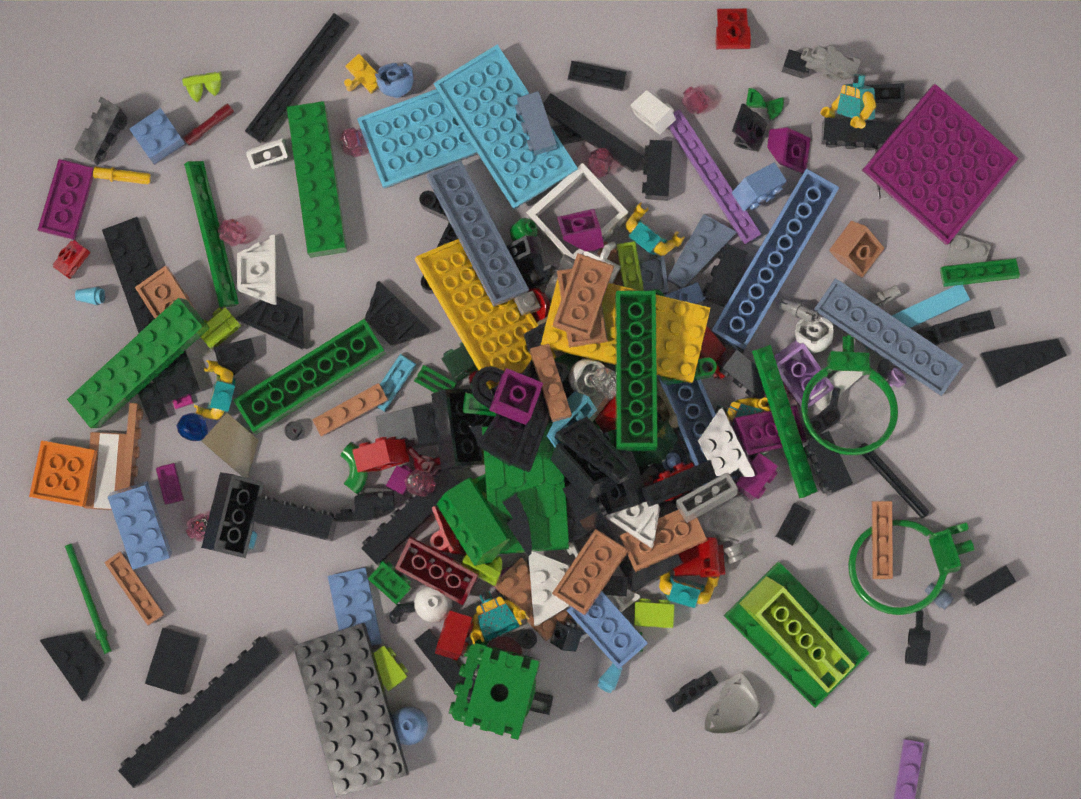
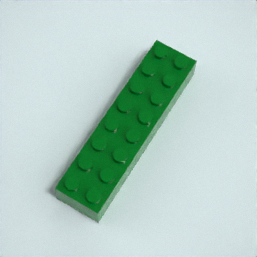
(316, 179)
(138, 363)
(636, 370)
(309, 377)

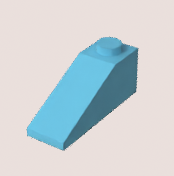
(580, 407)

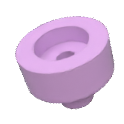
(896, 378)

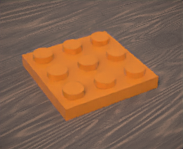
(63, 473)

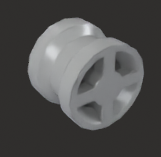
(735, 553)

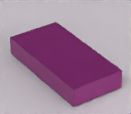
(170, 484)

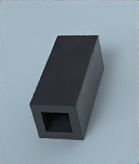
(988, 586)

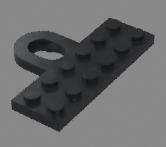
(503, 433)

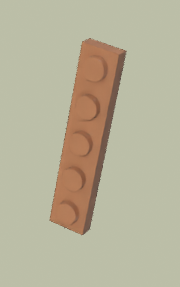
(132, 452)

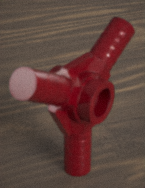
(422, 462)

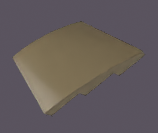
(232, 444)

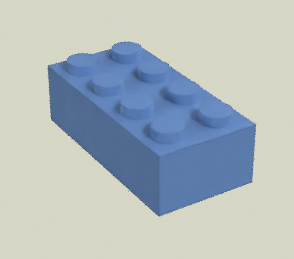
(139, 525)

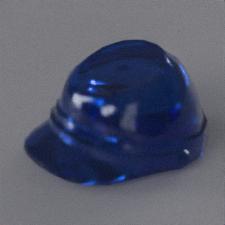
(192, 427)

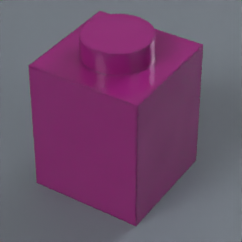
(397, 479)

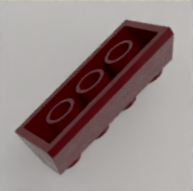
(437, 570)

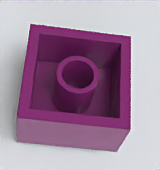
(516, 396)
(754, 486)

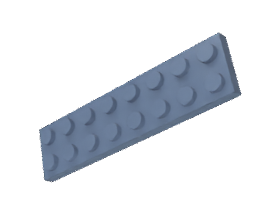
(477, 233)
(888, 337)

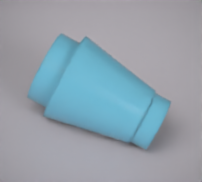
(91, 295)
(609, 679)

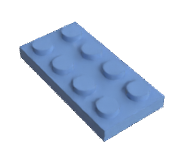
(354, 602)
(610, 630)

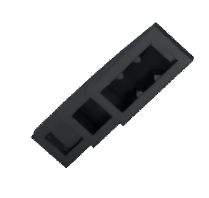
(958, 328)

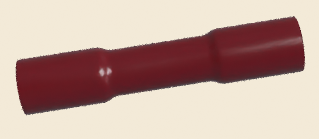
(217, 117)

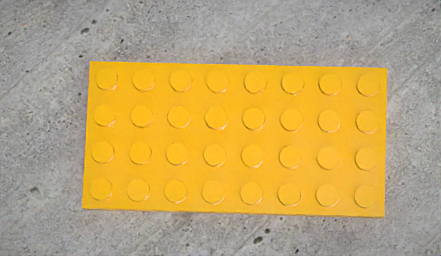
(489, 333)
(678, 334)

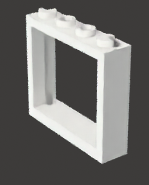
(558, 191)

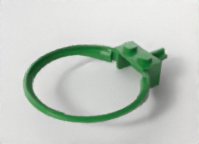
(851, 361)
(945, 556)

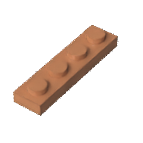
(552, 385)
(350, 409)
(882, 540)
(134, 588)

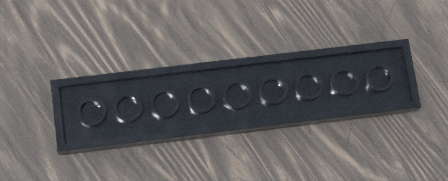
(134, 265)

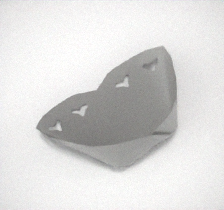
(735, 709)

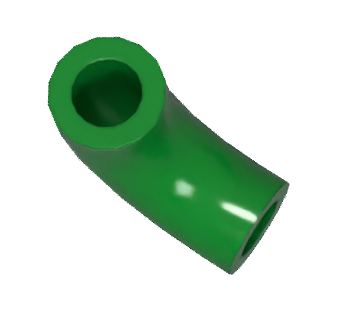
(355, 480)

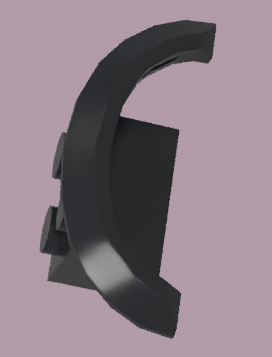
(531, 261)

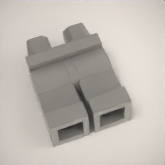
(830, 62)

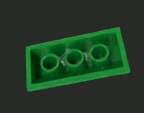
(473, 522)

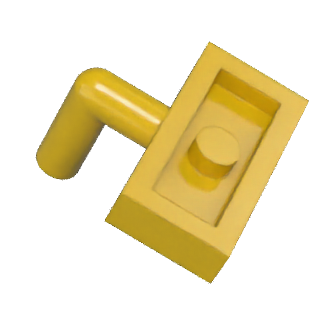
(363, 74)

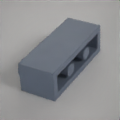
(535, 123)

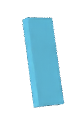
(395, 379)

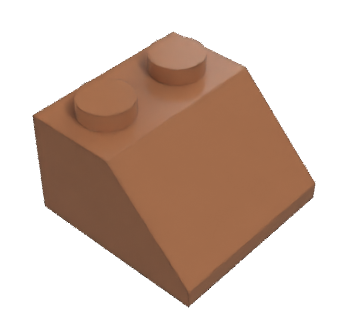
(856, 248)

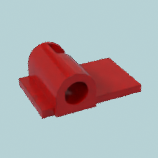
(732, 29)
(71, 258)
(445, 539)
(695, 561)

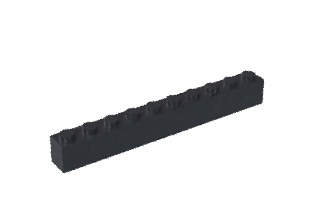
(200, 711)

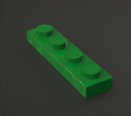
(979, 272)

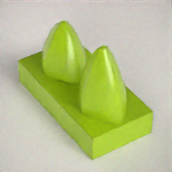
(195, 87)
(488, 572)

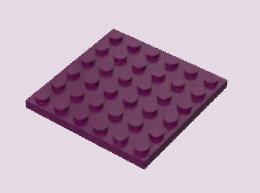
(940, 164)

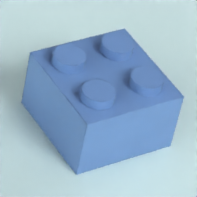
(157, 136)
(759, 187)

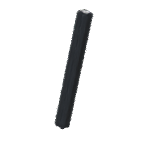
(895, 482)

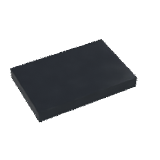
(649, 574)
(172, 661)

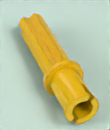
(121, 175)

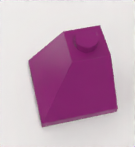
(789, 148)
(582, 230)

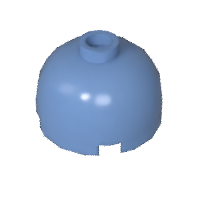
(395, 79)
(410, 725)

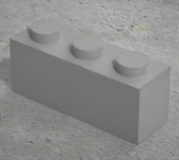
(707, 497)

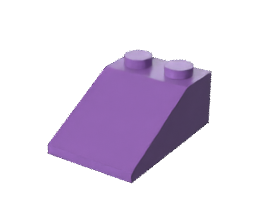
(797, 369)

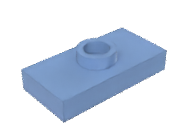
(688, 294)

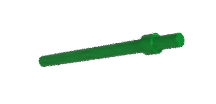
(101, 634)

